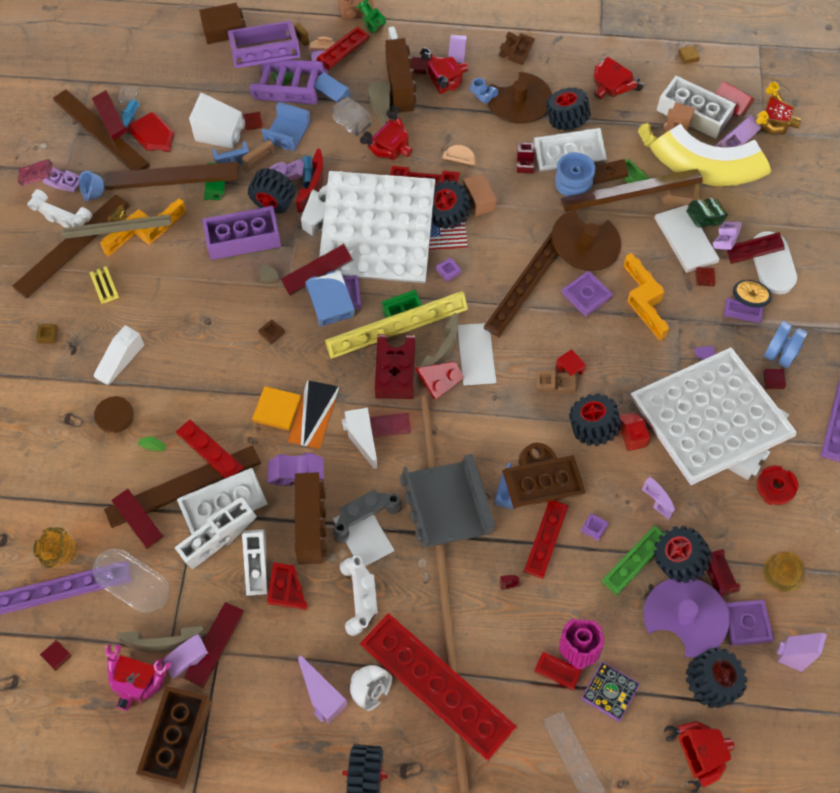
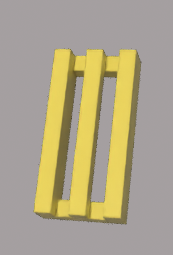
(100, 273)

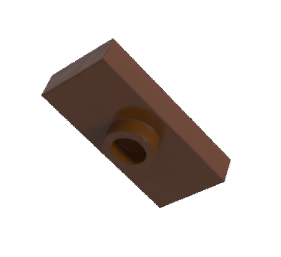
(610, 171)

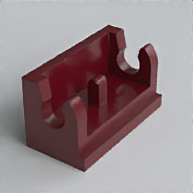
(721, 575)

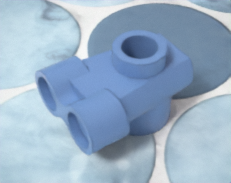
(483, 91)

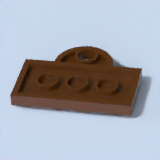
(542, 478)

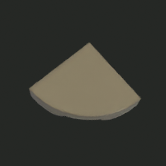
(267, 274)

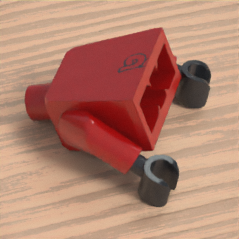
(443, 71)
(614, 79)
(390, 140)
(704, 751)

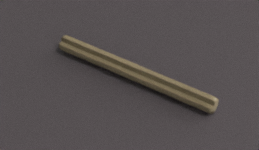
(116, 226)

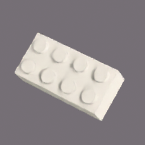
(710, 110)

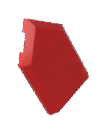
(152, 132)

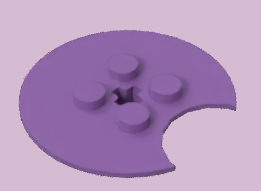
(690, 611)

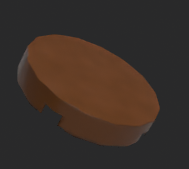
(113, 414)

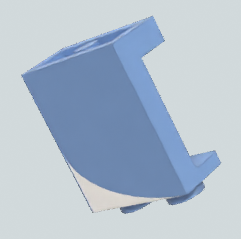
(330, 298)

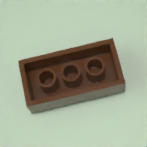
(400, 74)
(310, 518)
(174, 737)

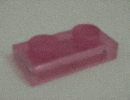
(35, 172)
(390, 425)

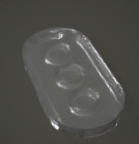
(131, 580)

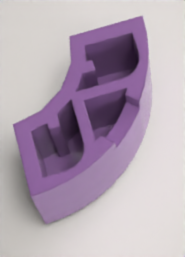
(283, 467)

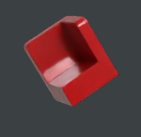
(571, 363)

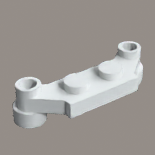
(56, 214)
(364, 594)

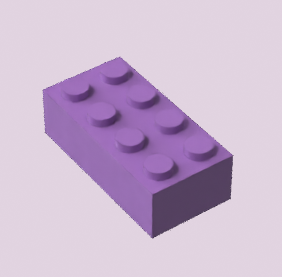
(241, 232)

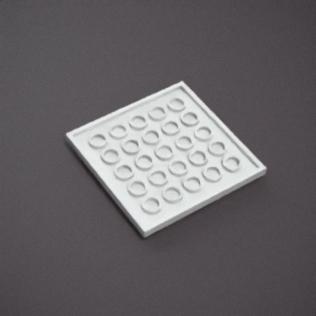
(380, 223)
(712, 415)

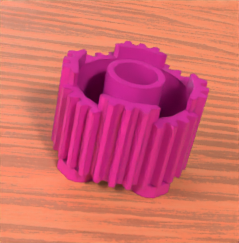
(581, 642)

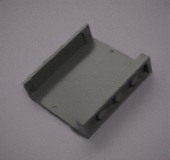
(447, 503)

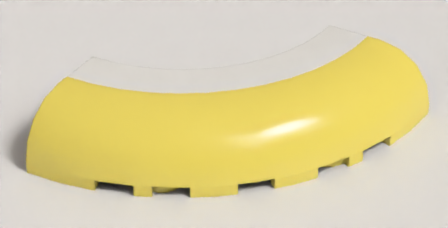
(716, 164)

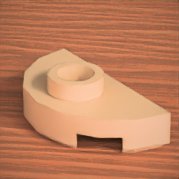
(321, 43)
(460, 154)

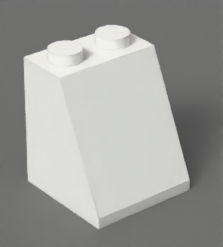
(215, 122)

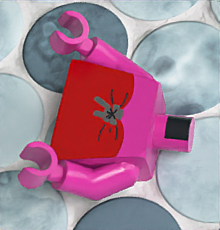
(133, 678)

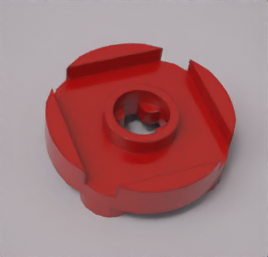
(771, 494)

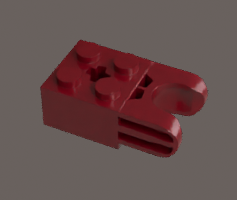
(395, 369)

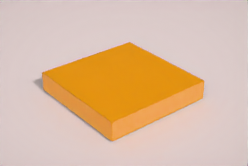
(276, 408)

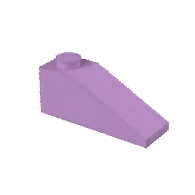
(801, 650)
(324, 697)

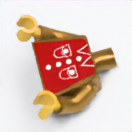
(777, 113)

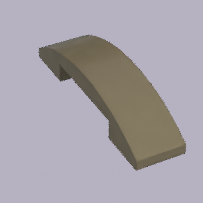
(448, 345)
(165, 644)

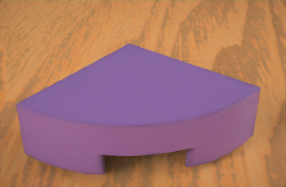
(704, 352)

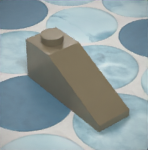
(380, 99)

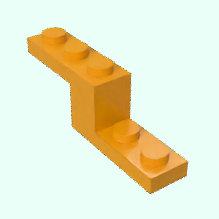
(149, 235)
(645, 296)

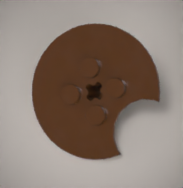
(521, 101)
(584, 244)

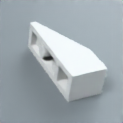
(118, 355)
(360, 433)
(255, 561)

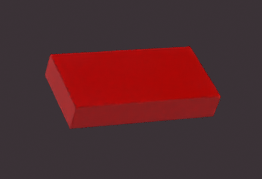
(557, 670)

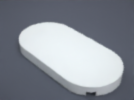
(776, 269)

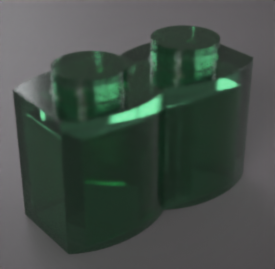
(706, 212)

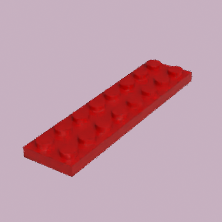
(438, 687)

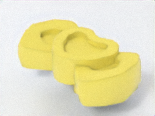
(646, 134)

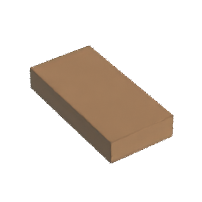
(258, 155)

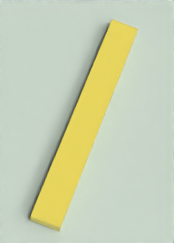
(396, 324)

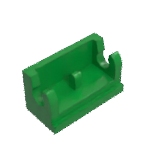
(212, 188)
(400, 303)

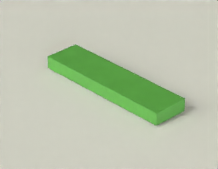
(633, 562)

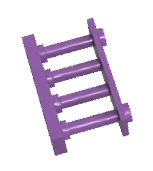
(288, 93)

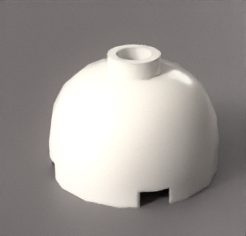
(369, 685)

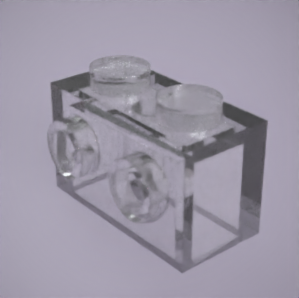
(351, 116)

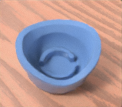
(91, 185)

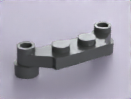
(363, 508)

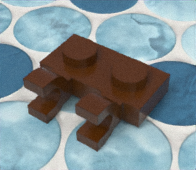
(521, 47)

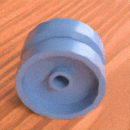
(574, 174)
(787, 345)

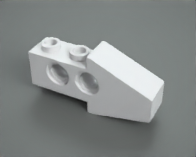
(313, 213)
(219, 531)

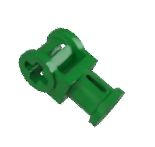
(371, 16)

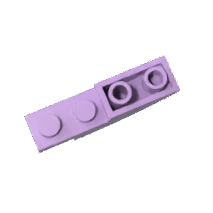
(740, 133)

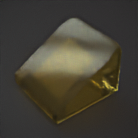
(118, 215)

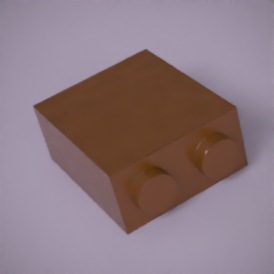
(219, 20)

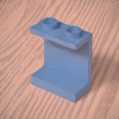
(288, 126)

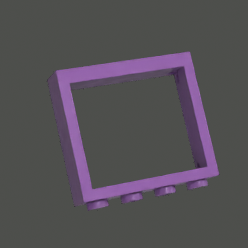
(267, 52)

